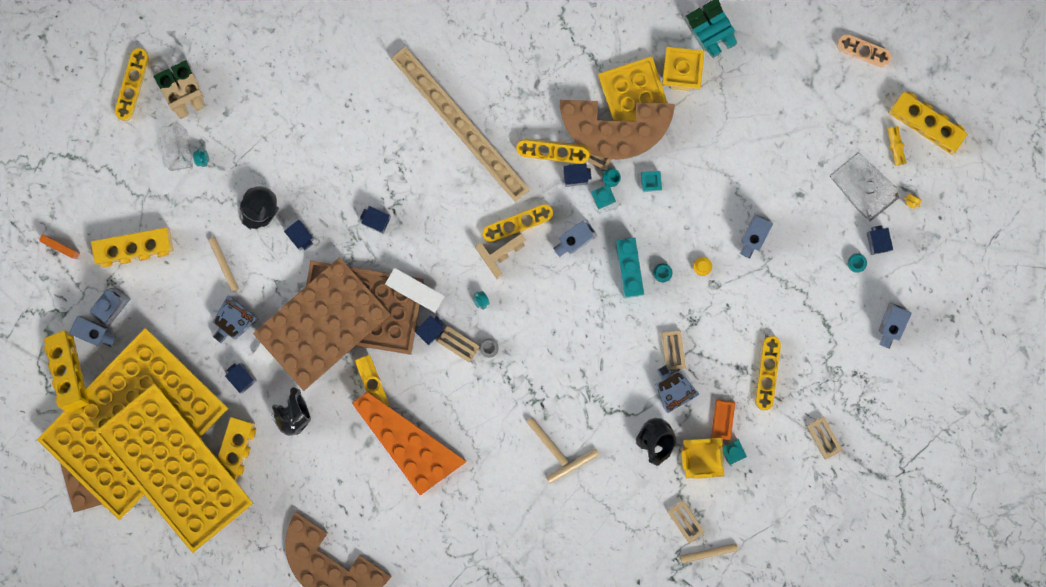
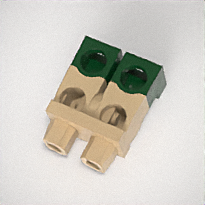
(186, 93)

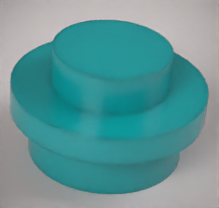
(201, 157)
(611, 177)
(857, 263)
(662, 272)
(481, 300)

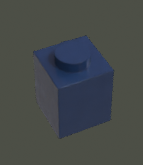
(576, 175)
(375, 219)
(300, 235)
(879, 240)
(430, 329)
(240, 377)

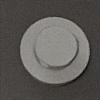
(489, 348)

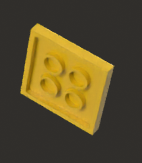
(629, 85)

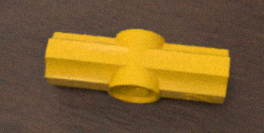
(368, 371)

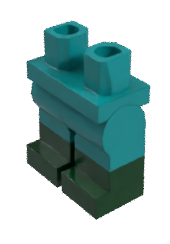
(711, 27)

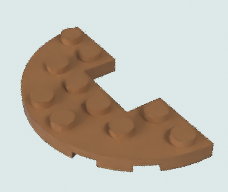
(616, 138)
(318, 570)

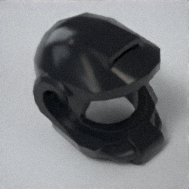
(258, 207)
(293, 418)
(653, 434)

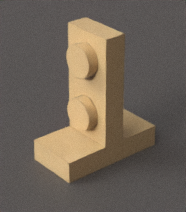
(501, 254)

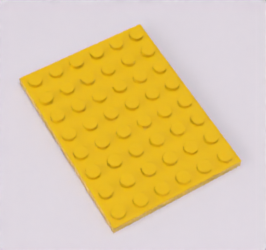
(127, 376)

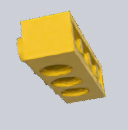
(900, 111)
(102, 247)
(77, 396)
(235, 427)

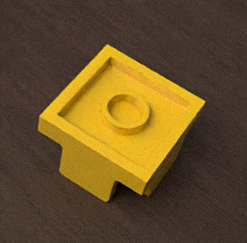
(683, 68)
(703, 458)

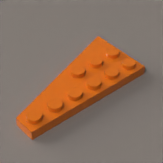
(413, 450)

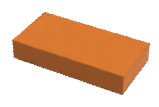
(59, 247)
(723, 419)

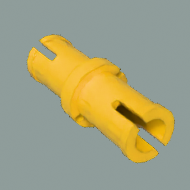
(896, 146)

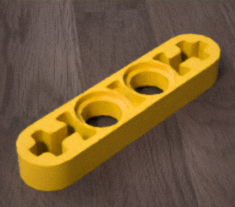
(129, 84)
(553, 150)
(516, 220)
(770, 373)

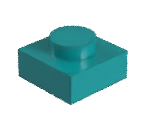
(651, 181)
(603, 197)
(734, 452)

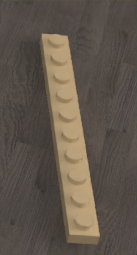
(460, 124)

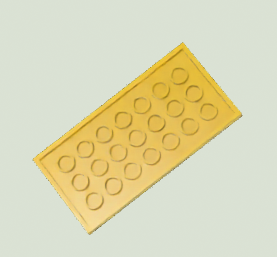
(173, 468)

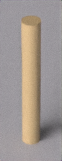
(223, 264)
(546, 440)
(572, 466)
(709, 553)

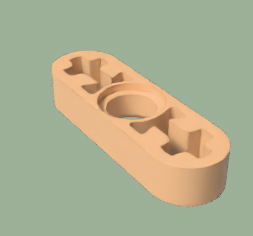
(853, 40)

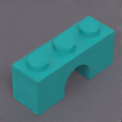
(629, 267)

